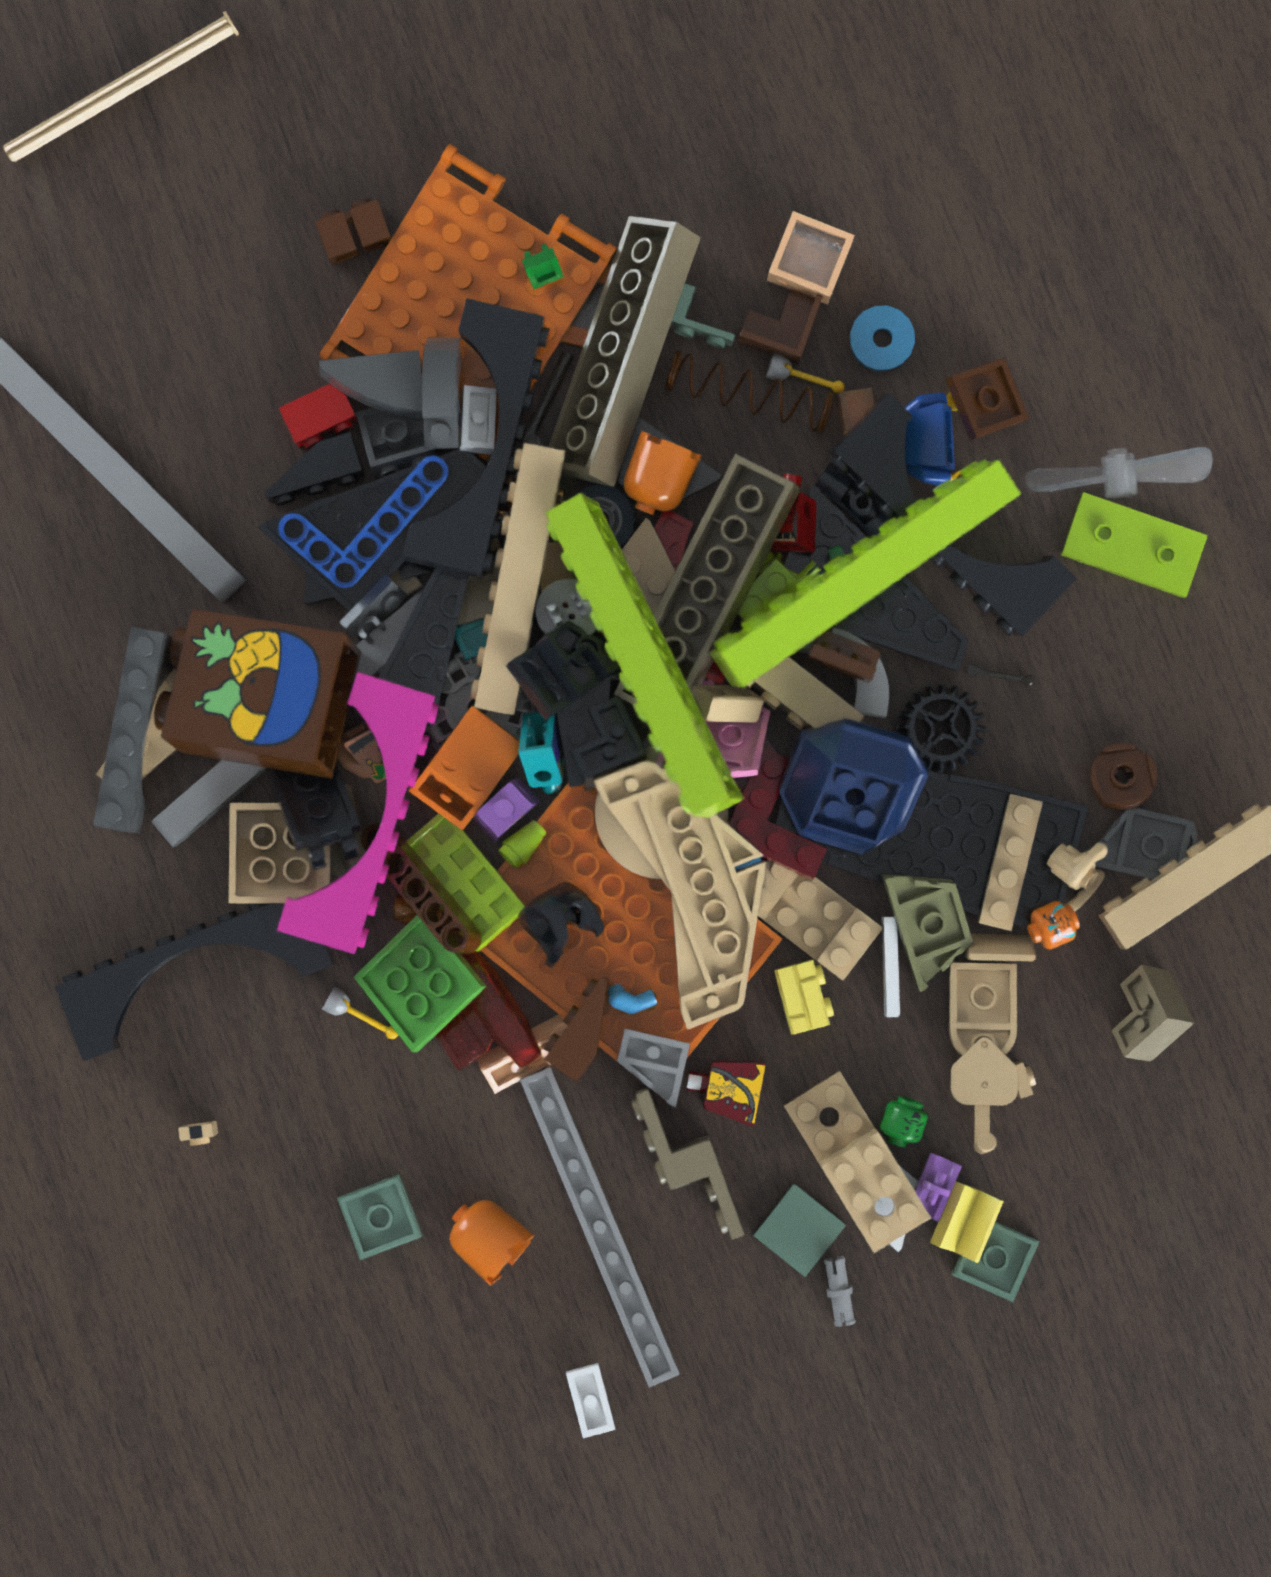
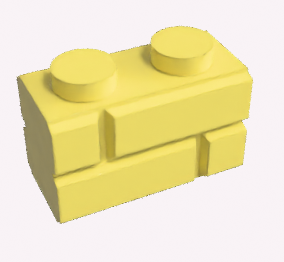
(803, 997)

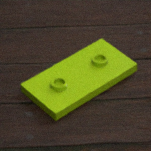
(1134, 545)

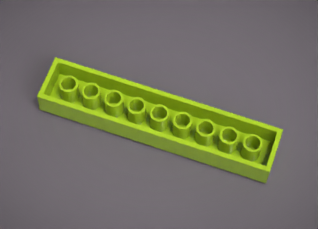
(864, 573)
(643, 656)

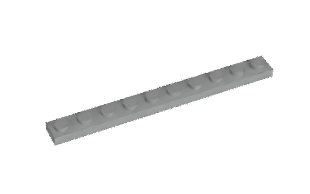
(599, 1226)

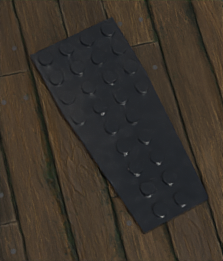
(956, 838)

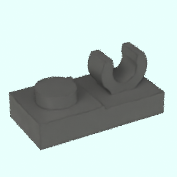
(373, 608)

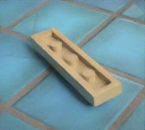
(1010, 862)

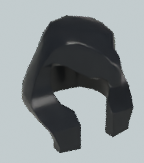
(547, 918)

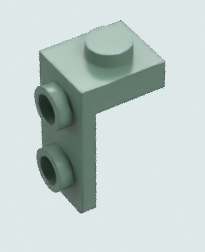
(689, 328)

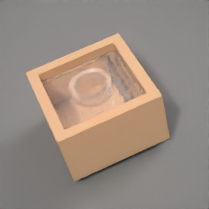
(810, 257)

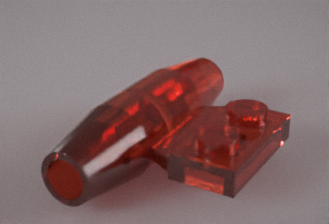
(488, 1018)

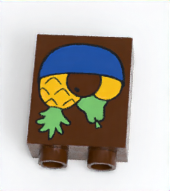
(258, 692)

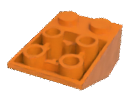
(466, 767)

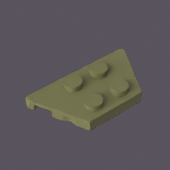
(928, 922)

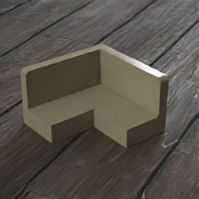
(1156, 1017)

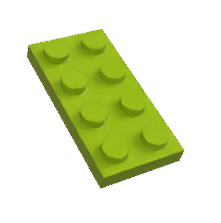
(467, 877)

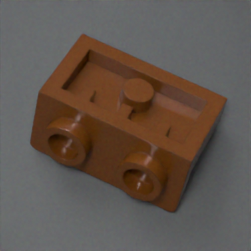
(844, 655)

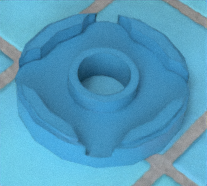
(889, 320)

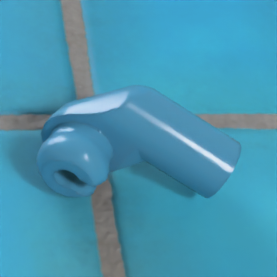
(629, 1003)

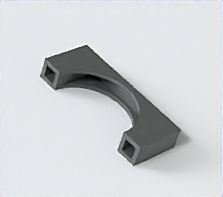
(121, 794)

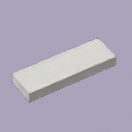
(890, 967)

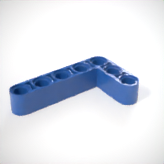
(371, 530)

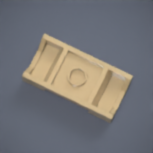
(815, 919)

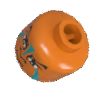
(1053, 925)

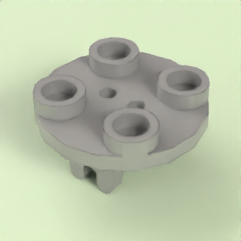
(552, 614)

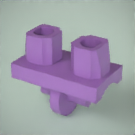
(936, 1184)

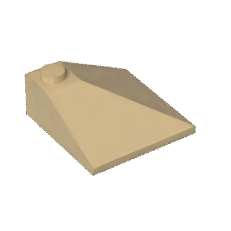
(265, 860)

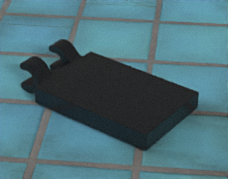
(316, 813)

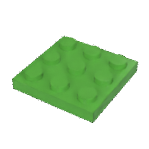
(418, 984)

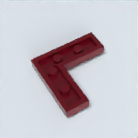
(773, 841)

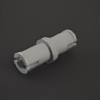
(839, 1291)

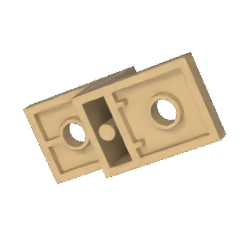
(857, 1161)

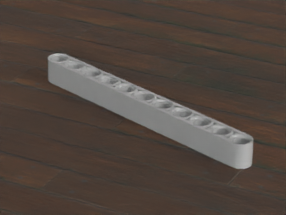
(117, 475)
(231, 778)

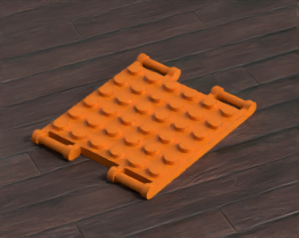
(457, 249)

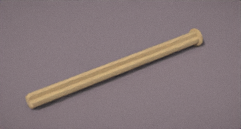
(120, 88)

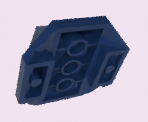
(848, 757)

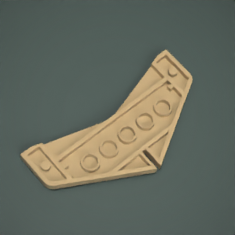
(710, 899)

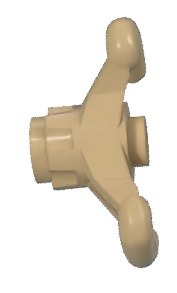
(1078, 870)

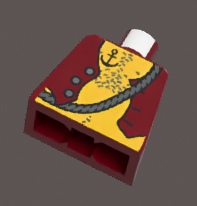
(730, 1088)

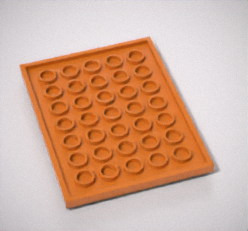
(636, 937)

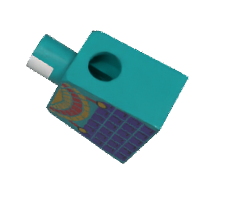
(545, 762)

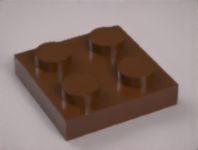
(987, 399)

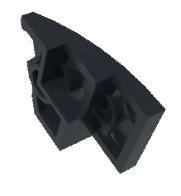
(562, 668)

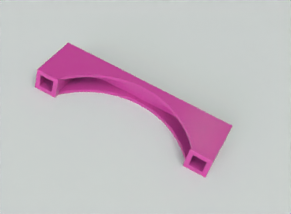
(339, 910)

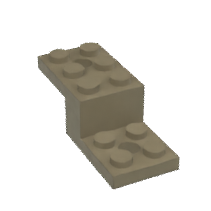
(687, 1162)

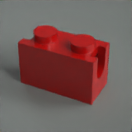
(318, 415)

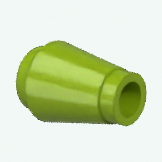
(522, 844)

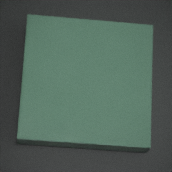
(380, 1216)
(799, 1229)
(1001, 1263)

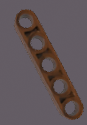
(431, 900)

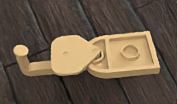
(986, 1007)

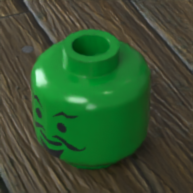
(904, 1121)

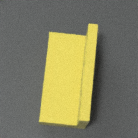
(966, 1221)

